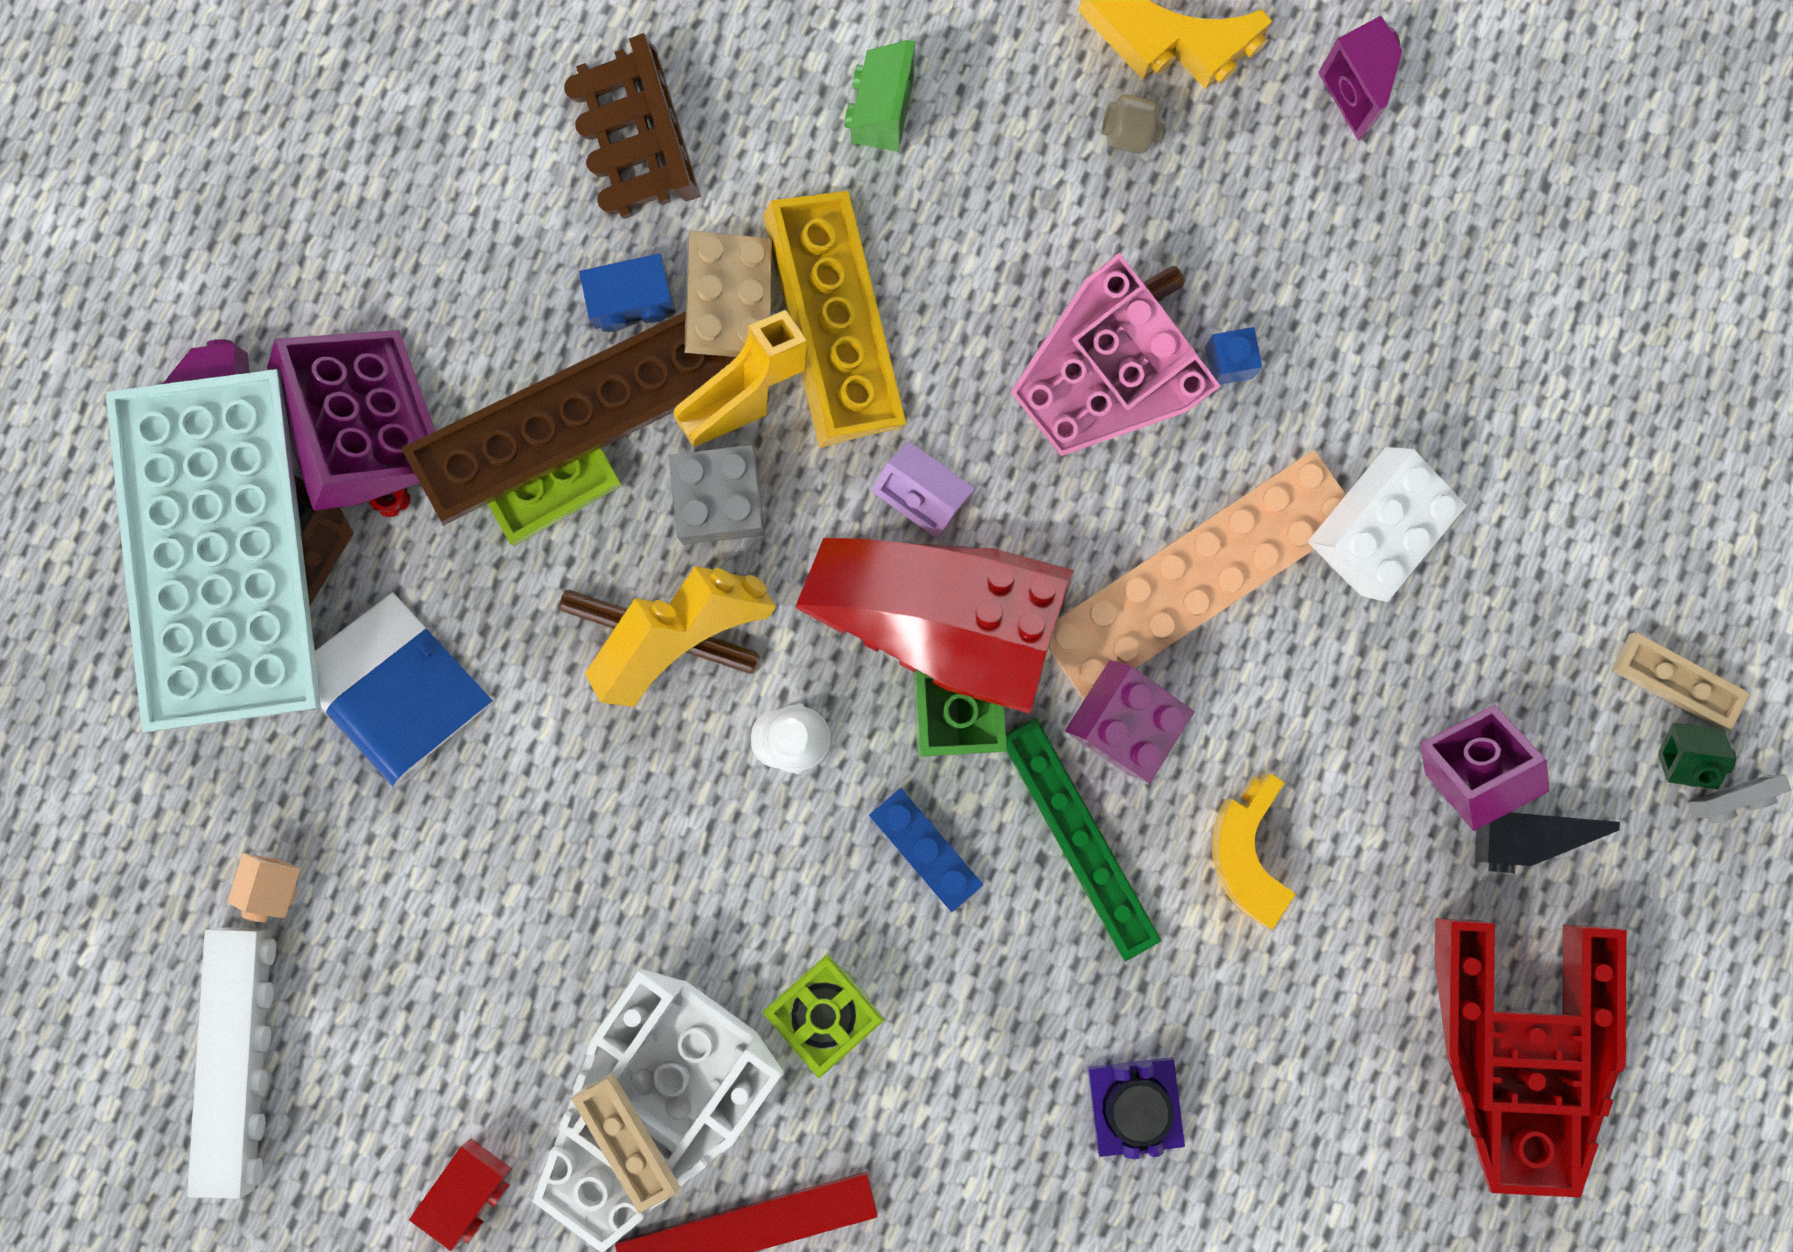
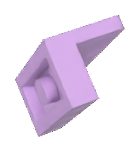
(922, 489)

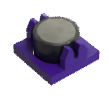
(1139, 1111)

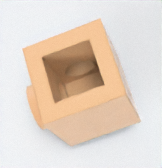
(263, 887)

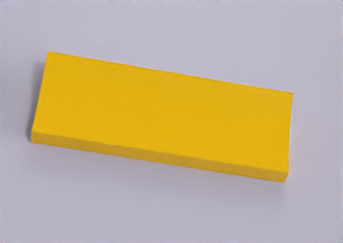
(835, 308)

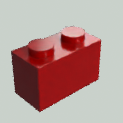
(461, 1194)

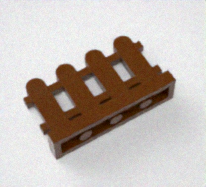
(634, 109)

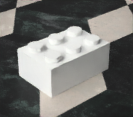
(1387, 523)

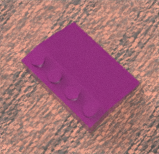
(351, 413)

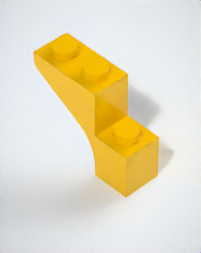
(740, 390)

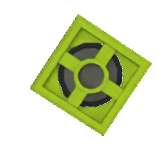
(823, 1015)

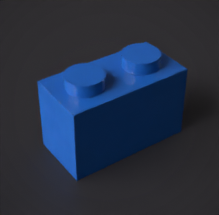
(627, 292)

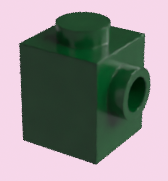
(1696, 756)

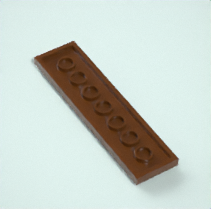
(559, 419)

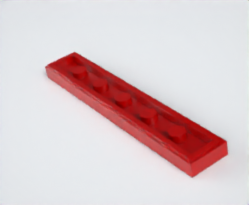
(766, 1221)

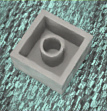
(716, 495)

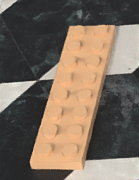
(1197, 574)

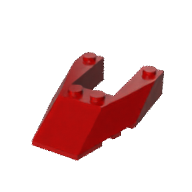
(1534, 1079)

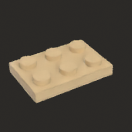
(725, 290)

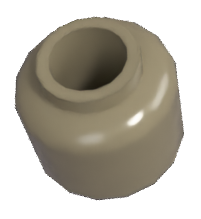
(1132, 124)

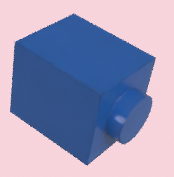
(1233, 355)

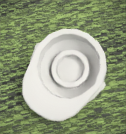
(791, 738)

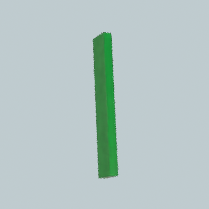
(1080, 840)

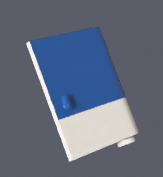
(395, 689)

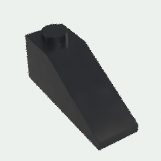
(1534, 839)

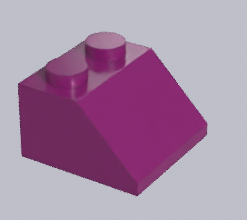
(1362, 73)

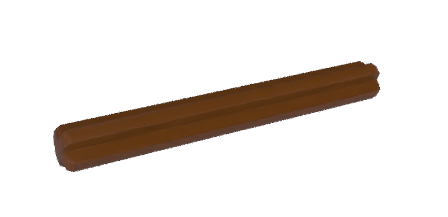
(610, 615)

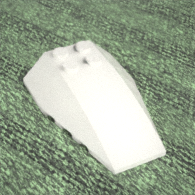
(689, 1077)

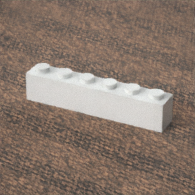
(231, 1062)

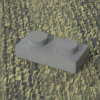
(1756, 793)

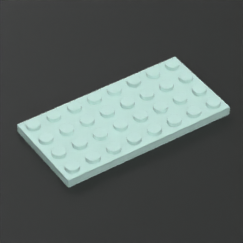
(212, 551)

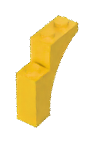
(1154, 36)
(658, 633)

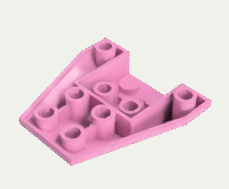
(1110, 365)

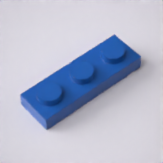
(926, 850)

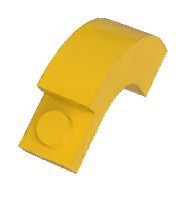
(1236, 856)

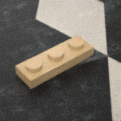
(1680, 681)
(625, 1143)

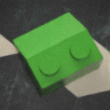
(882, 96)
(955, 722)

